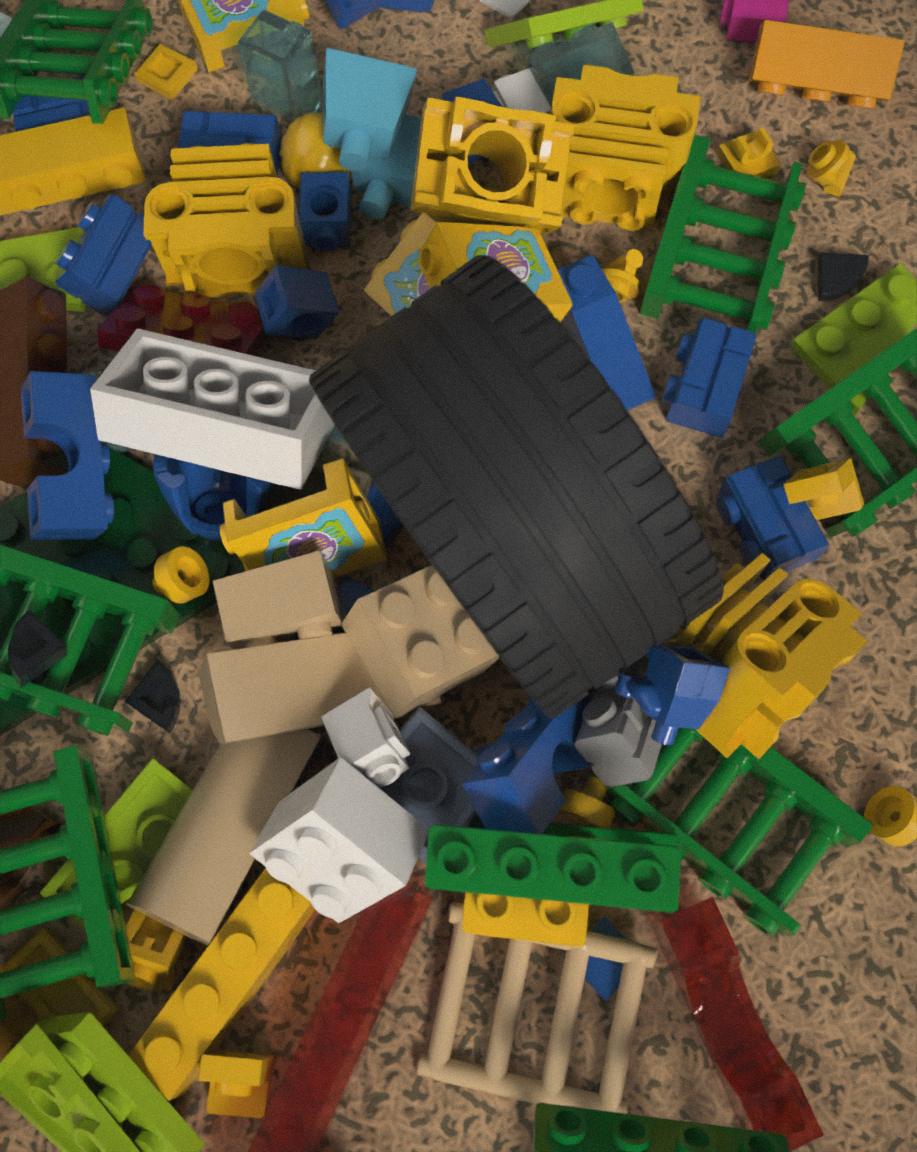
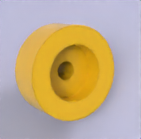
(180, 575)
(587, 806)
(893, 815)

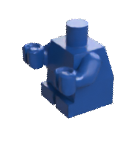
(677, 689)

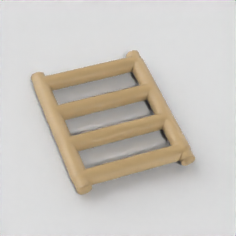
(550, 1088)

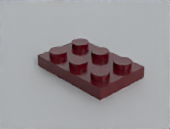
(186, 317)

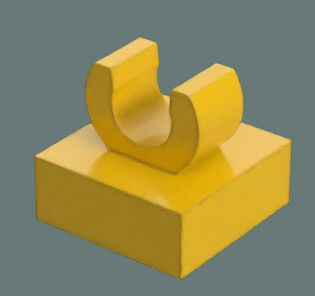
(750, 154)

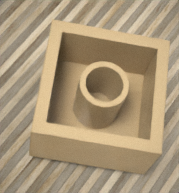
(280, 602)
(416, 640)

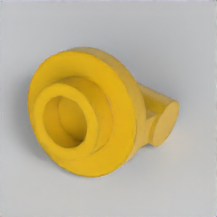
(831, 165)
(622, 275)

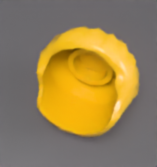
(306, 152)

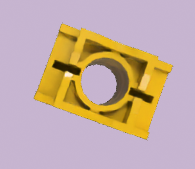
(522, 143)
(625, 144)
(223, 220)
(774, 653)

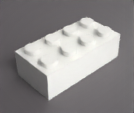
(212, 408)

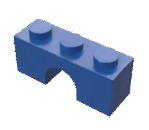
(74, 503)
(515, 777)

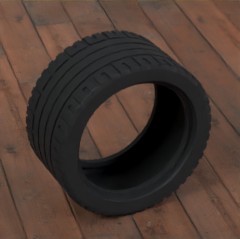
(522, 481)

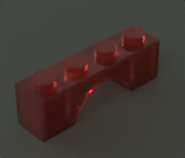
(748, 1064)

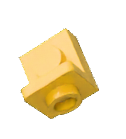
(827, 489)
(153, 952)
(237, 1082)

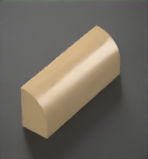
(281, 686)
(211, 839)

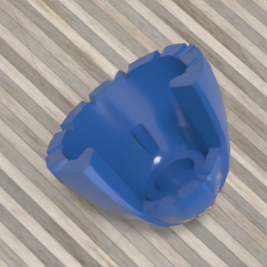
(197, 487)

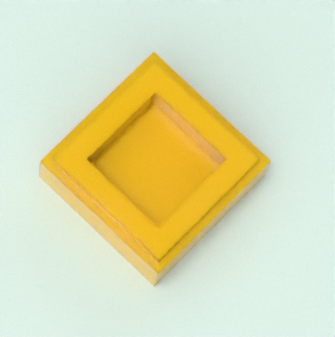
(166, 71)

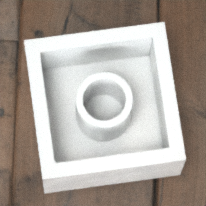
(340, 842)

